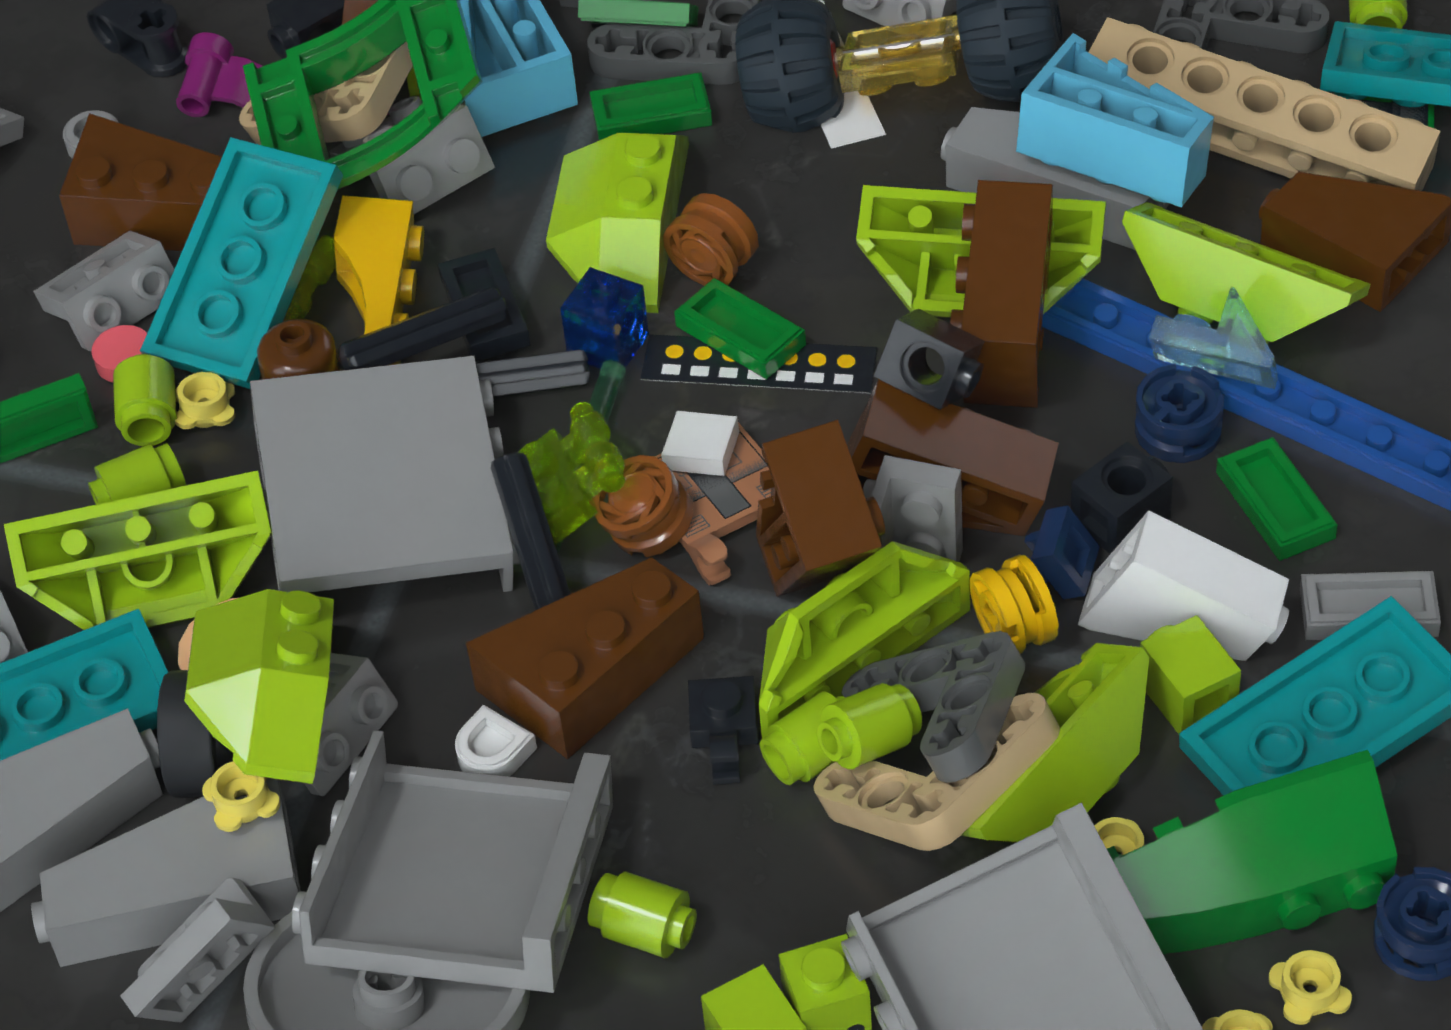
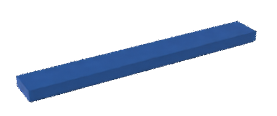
(1295, 408)

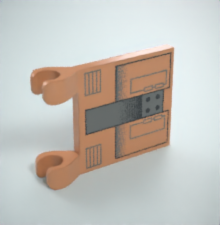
(722, 506)

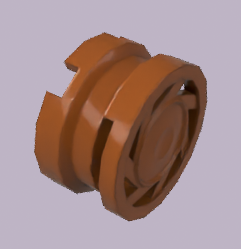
(710, 239)
(648, 510)

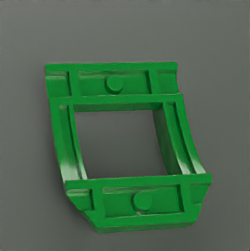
(440, 58)

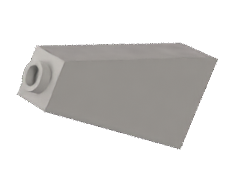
(986, 150)
(71, 796)
(155, 876)

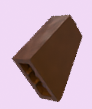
(1357, 229)

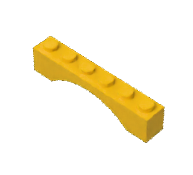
(374, 257)

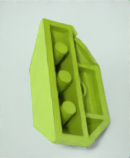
(617, 206)
(918, 236)
(1199, 263)
(143, 552)
(859, 618)
(263, 679)
(1099, 737)

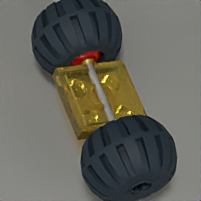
(798, 71)

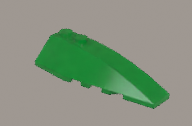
(1266, 859)

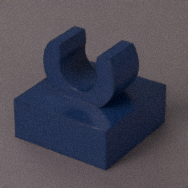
(1063, 552)

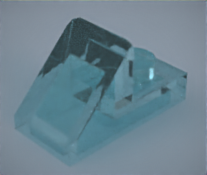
(1230, 351)

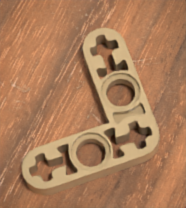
(355, 106)
(922, 808)

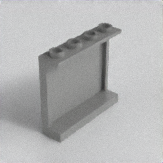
(381, 475)
(454, 872)
(1021, 945)

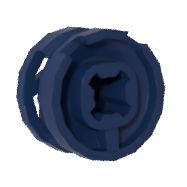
(1178, 413)
(1416, 924)

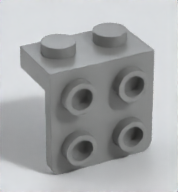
(435, 165)

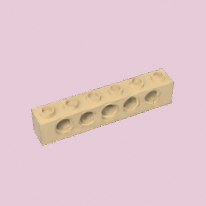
(1276, 119)

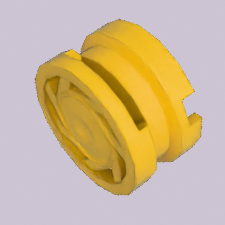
(1015, 602)

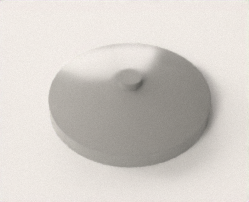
(300, 996)

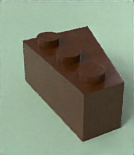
(134, 184)
(1006, 287)
(1000, 465)
(816, 510)
(588, 654)

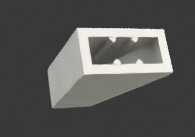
(1173, 574)

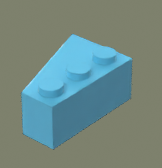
(520, 63)
(1113, 127)

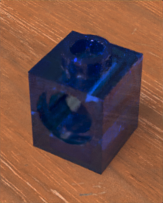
(605, 318)

